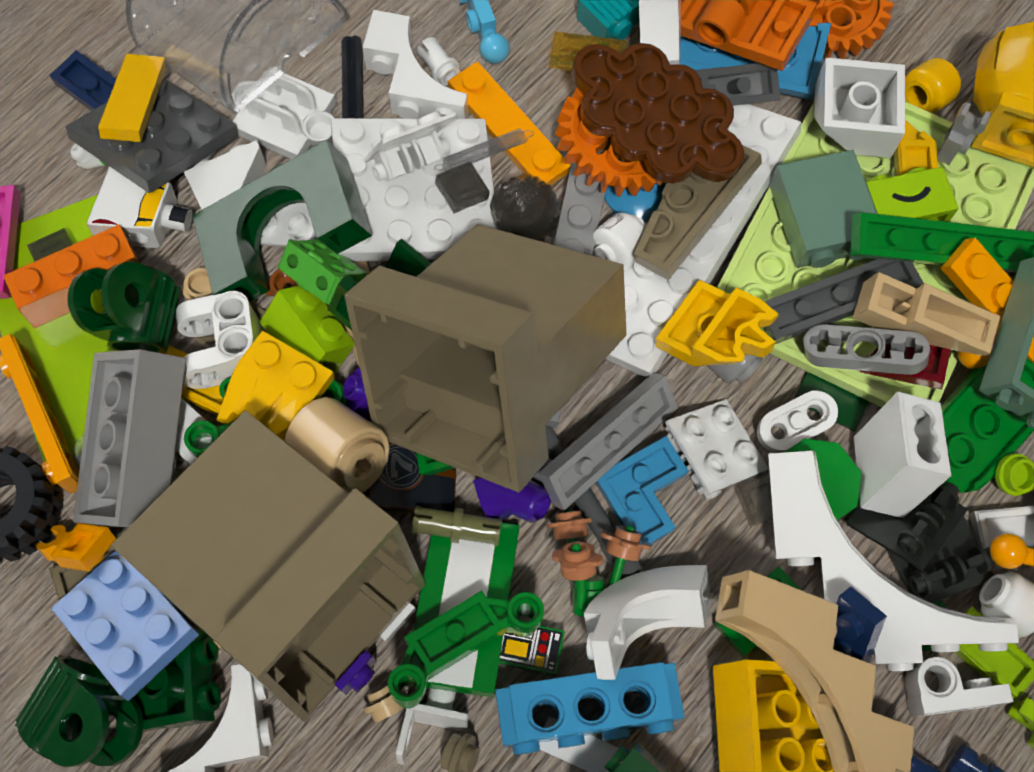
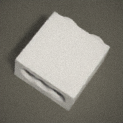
(902, 455)

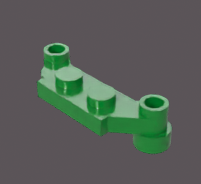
(456, 636)

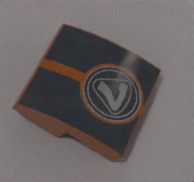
(403, 486)

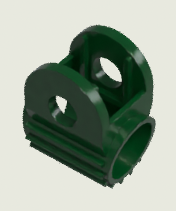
(137, 306)
(70, 718)

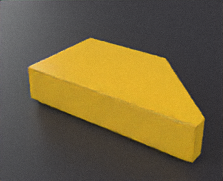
(915, 151)

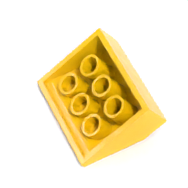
(765, 721)

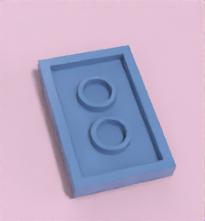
(124, 624)

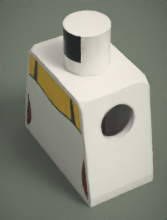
(139, 213)

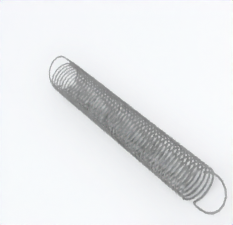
(462, 161)

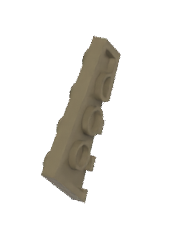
(687, 215)

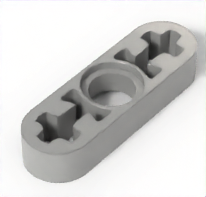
(877, 363)

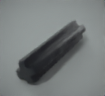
(352, 77)

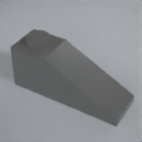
(743, 83)

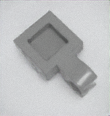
(962, 133)

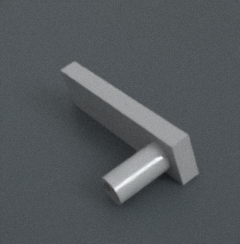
(607, 441)

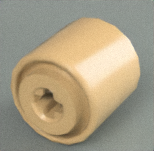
(339, 443)

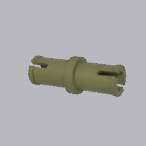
(456, 525)

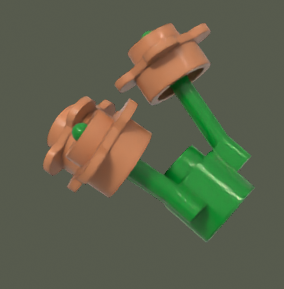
(580, 561)

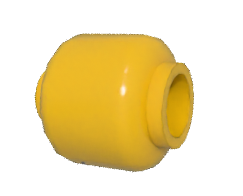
(932, 85)

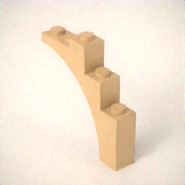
(838, 688)

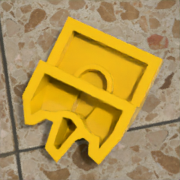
(717, 327)
(273, 384)

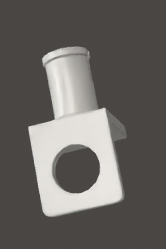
(436, 712)

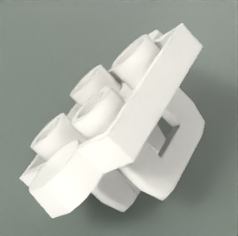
(287, 117)

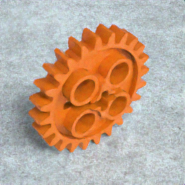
(852, 23)
(603, 167)

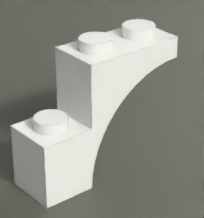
(412, 89)
(242, 730)

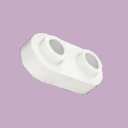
(795, 422)

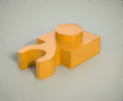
(79, 548)

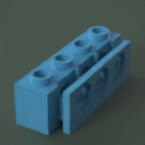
(653, 682)

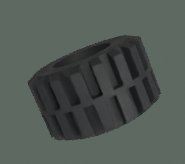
(32, 508)

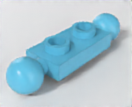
(481, 19)

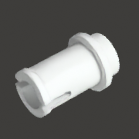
(438, 61)

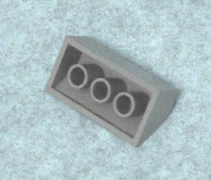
(128, 435)

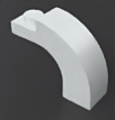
(643, 604)

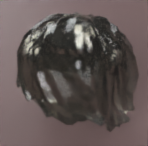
(526, 207)

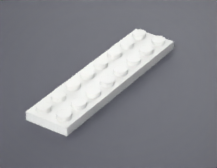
(653, 299)

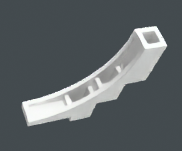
(809, 530)

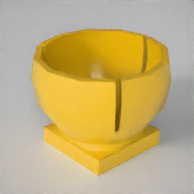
(1007, 91)

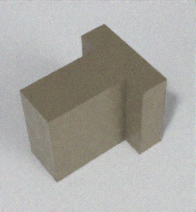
(484, 348)
(275, 562)

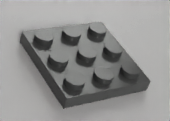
(175, 138)

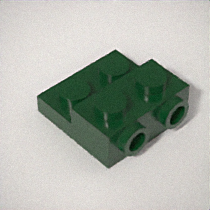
(183, 689)

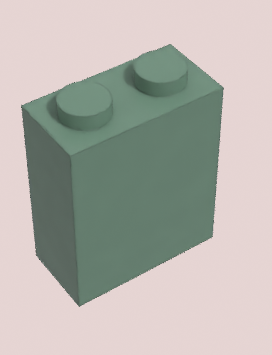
(818, 204)

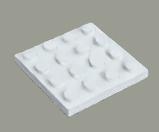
(411, 203)

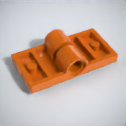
(749, 28)

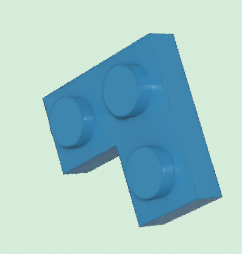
(632, 488)

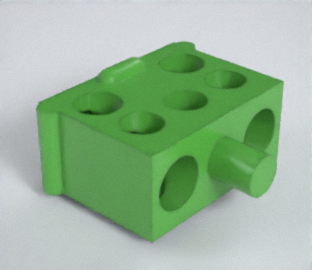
(317, 267)

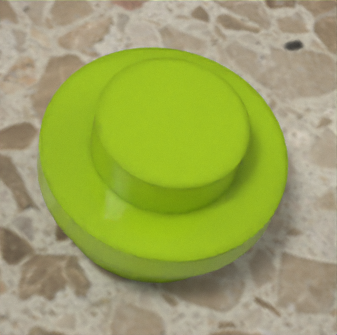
(1015, 474)

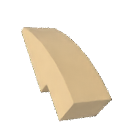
(928, 311)

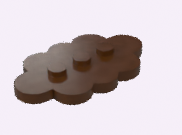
(657, 113)

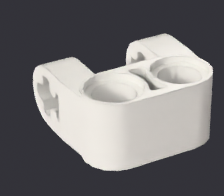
(234, 327)

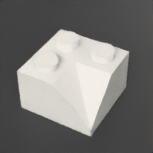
(861, 105)

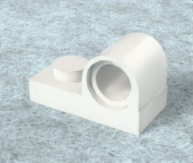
(950, 695)

